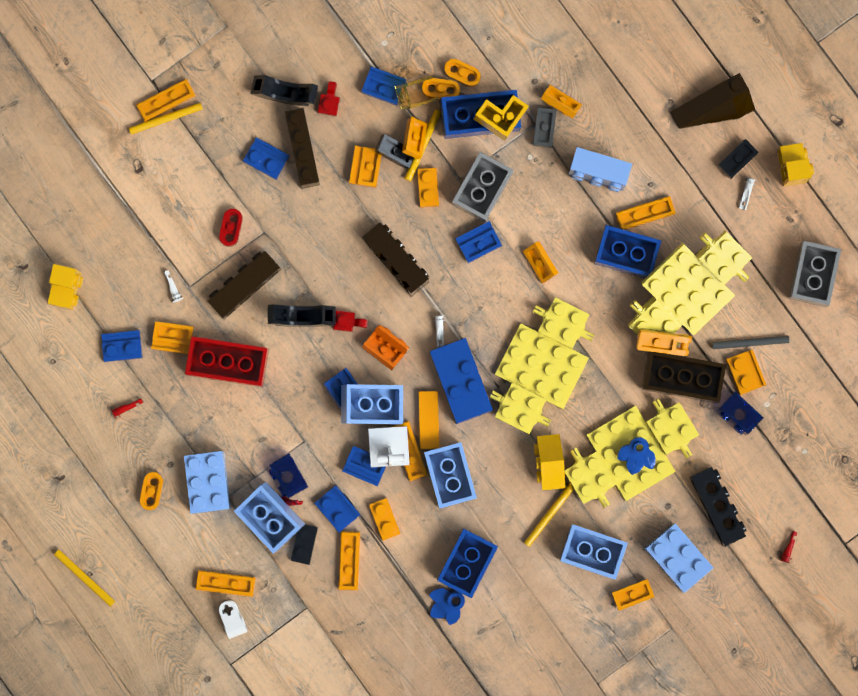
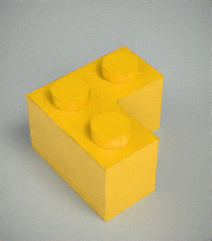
(501, 121)
(794, 164)
(64, 286)
(550, 462)

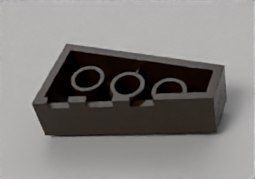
(395, 259)

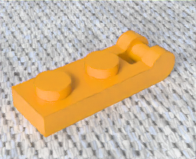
(663, 342)

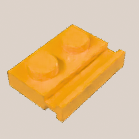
(365, 167)
(172, 337)
(746, 372)

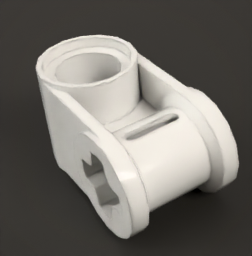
(233, 622)

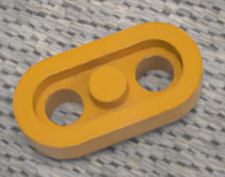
(462, 73)
(441, 87)
(149, 490)

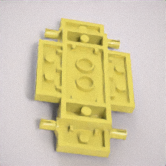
(690, 286)
(542, 365)
(602, 470)

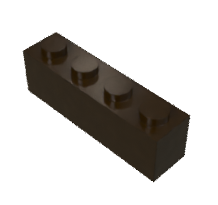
(302, 148)
(244, 285)

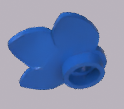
(635, 458)
(444, 606)

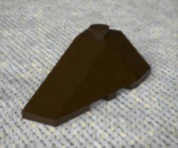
(721, 103)

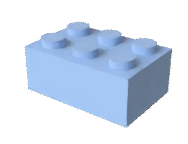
(599, 169)
(371, 404)
(450, 475)
(207, 482)
(269, 517)
(593, 551)
(678, 558)

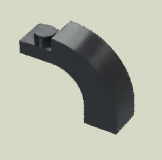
(284, 92)
(302, 315)

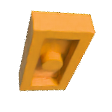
(561, 101)
(414, 137)
(428, 187)
(540, 262)
(384, 519)
(633, 594)

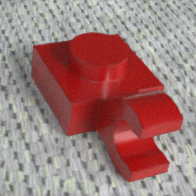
(329, 103)
(346, 321)

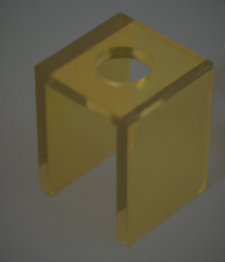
(401, 89)

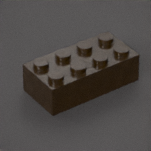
(684, 377)

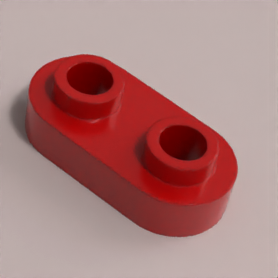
(231, 227)

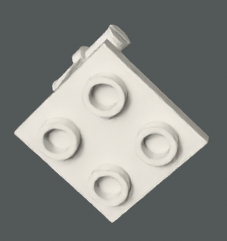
(388, 447)

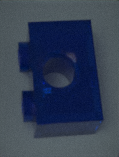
(751, 416)
(283, 465)

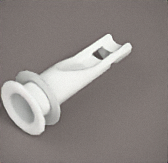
(747, 192)
(173, 290)
(439, 330)

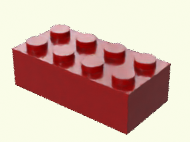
(227, 361)

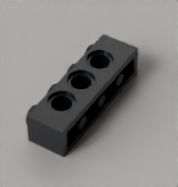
(726, 536)

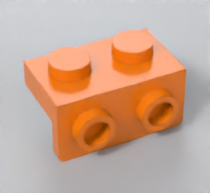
(385, 347)

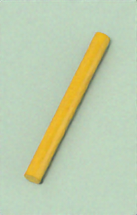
(165, 118)
(430, 128)
(549, 515)
(84, 578)

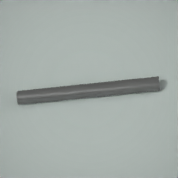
(750, 342)

